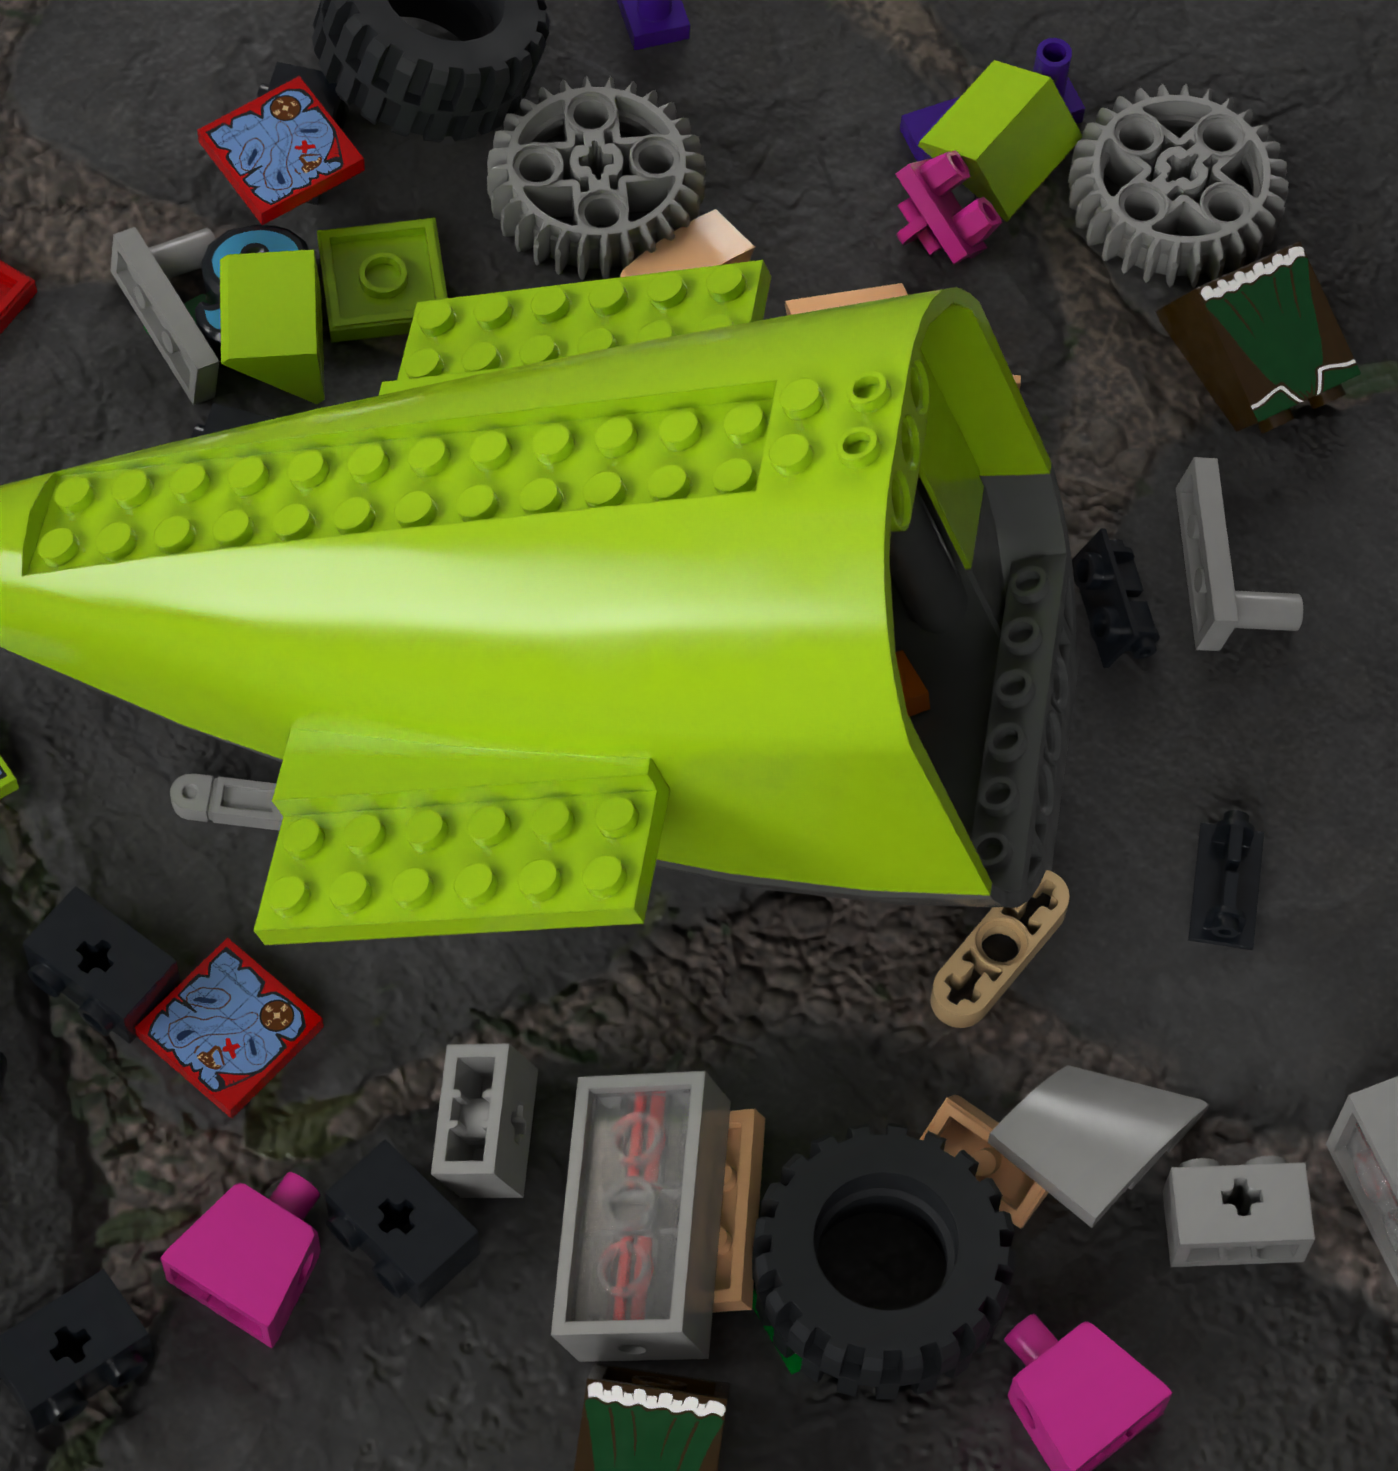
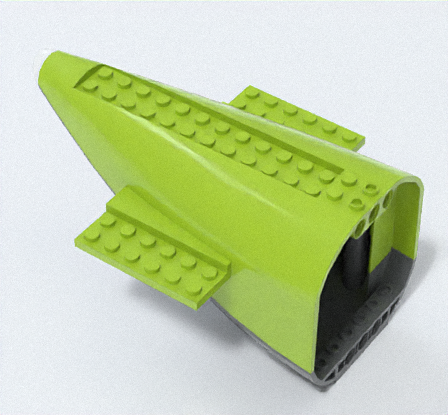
(599, 609)

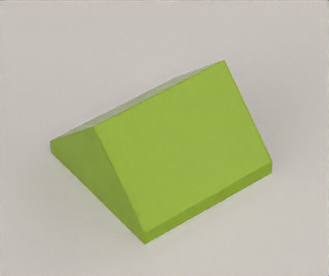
(1008, 132)
(274, 320)

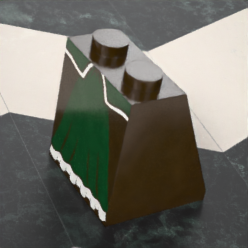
(1263, 340)
(650, 1421)

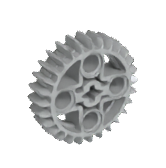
(659, 146)
(1177, 195)

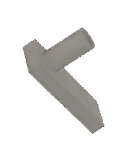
(145, 282)
(1211, 589)

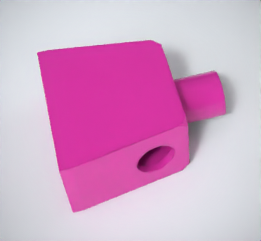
(249, 1256)
(1080, 1394)

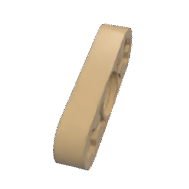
(997, 921)

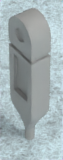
(225, 801)

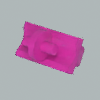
(937, 215)

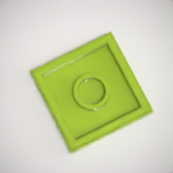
(378, 276)

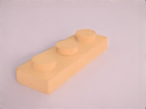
(739, 1211)

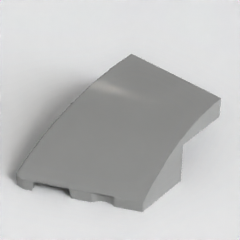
(1092, 1136)

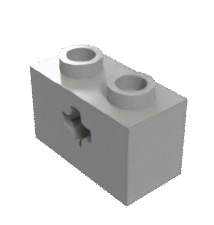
(484, 1121)
(1211, 1233)

